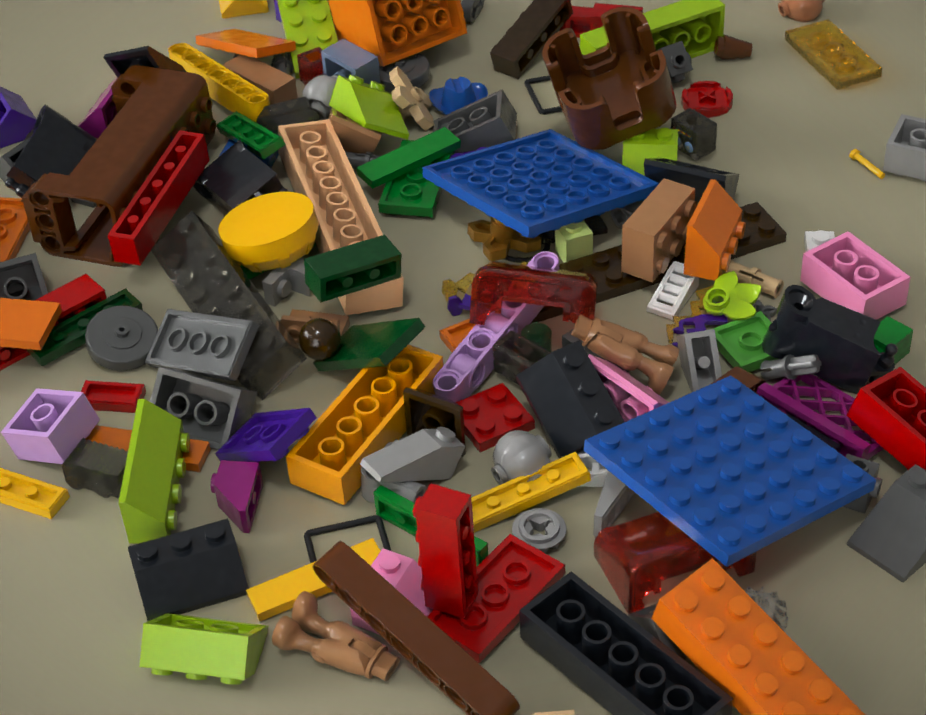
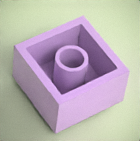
(50, 425)

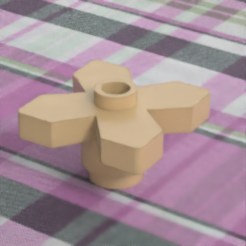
(410, 99)

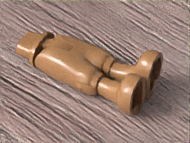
(625, 349)
(342, 644)

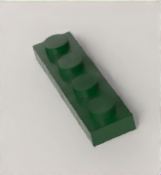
(71, 332)

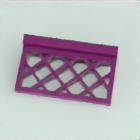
(851, 441)

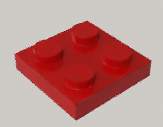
(492, 415)

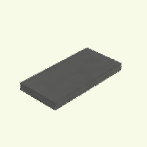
(202, 344)

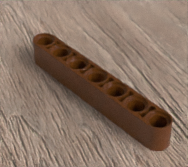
(413, 634)

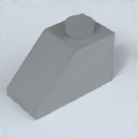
(699, 358)

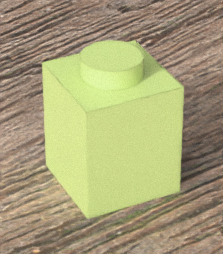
(573, 241)

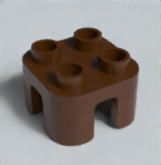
(614, 88)

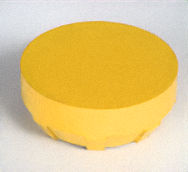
(270, 230)

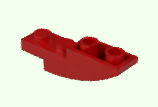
(588, 18)

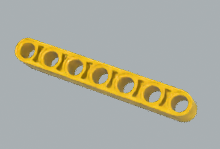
(223, 84)

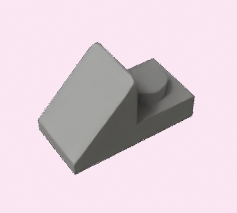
(282, 281)

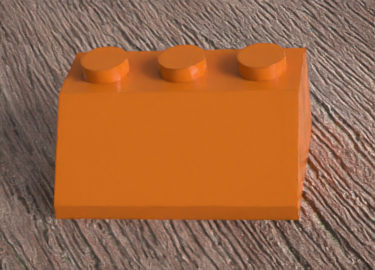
(713, 233)

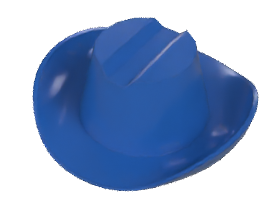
(456, 94)

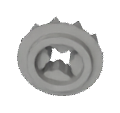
(541, 520)

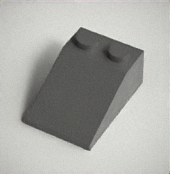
(482, 122)
(896, 527)

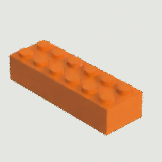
(745, 649)

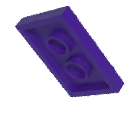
(267, 436)

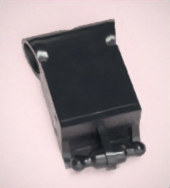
(53, 148)
(237, 178)
(832, 332)

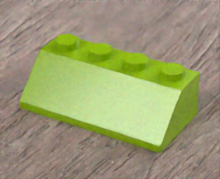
(153, 474)

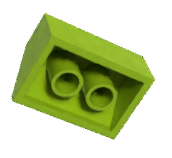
(202, 647)

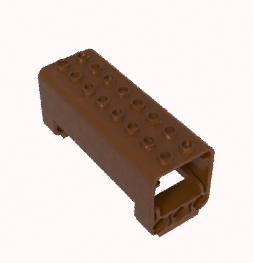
(150, 112)

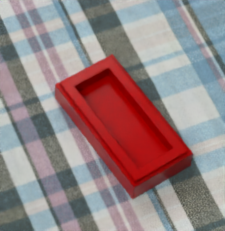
(113, 395)

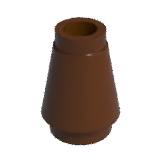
(730, 47)

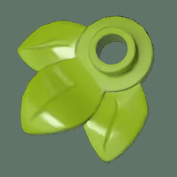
(734, 297)

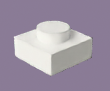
(815, 238)

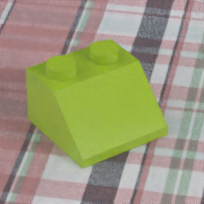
(650, 144)

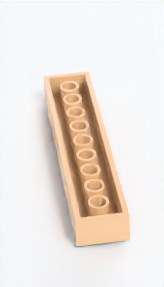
(324, 175)

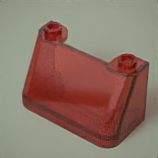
(532, 285)
(646, 552)

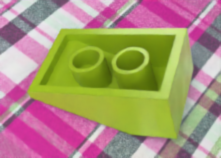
(368, 105)

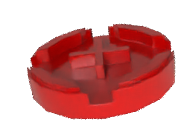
(707, 98)

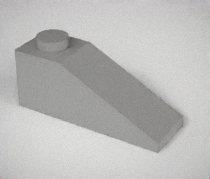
(418, 457)

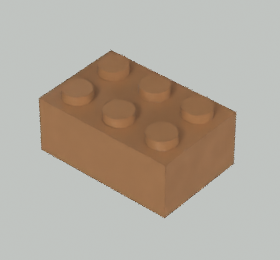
(657, 230)

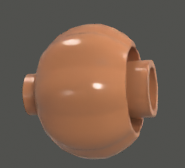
(801, 9)

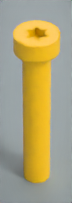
(855, 155)

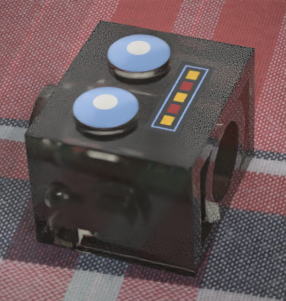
(695, 133)

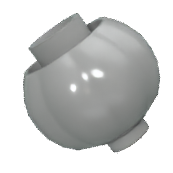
(319, 93)
(519, 455)

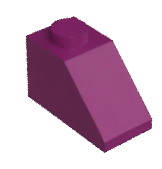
(238, 491)

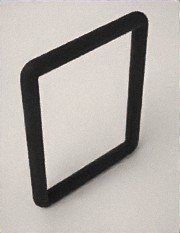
(534, 80)
(375, 518)

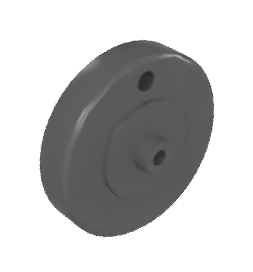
(414, 66)
(120, 337)

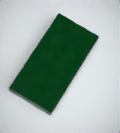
(371, 344)

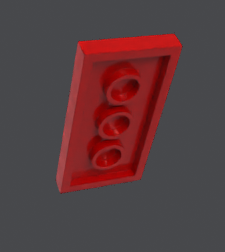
(506, 583)

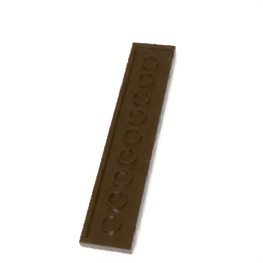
(605, 266)

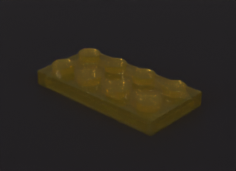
(833, 54)

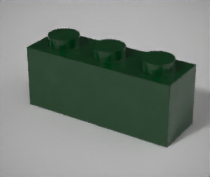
(352, 268)

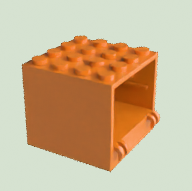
(397, 26)

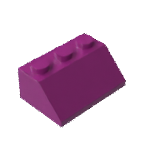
(100, 114)

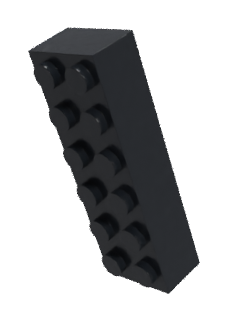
(614, 655)

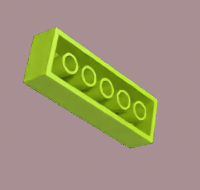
(688, 21)

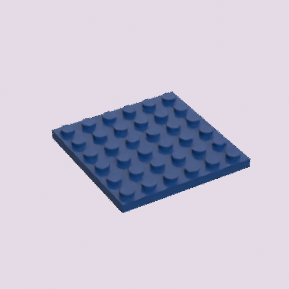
(540, 182)
(729, 468)

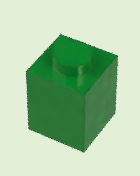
(896, 333)

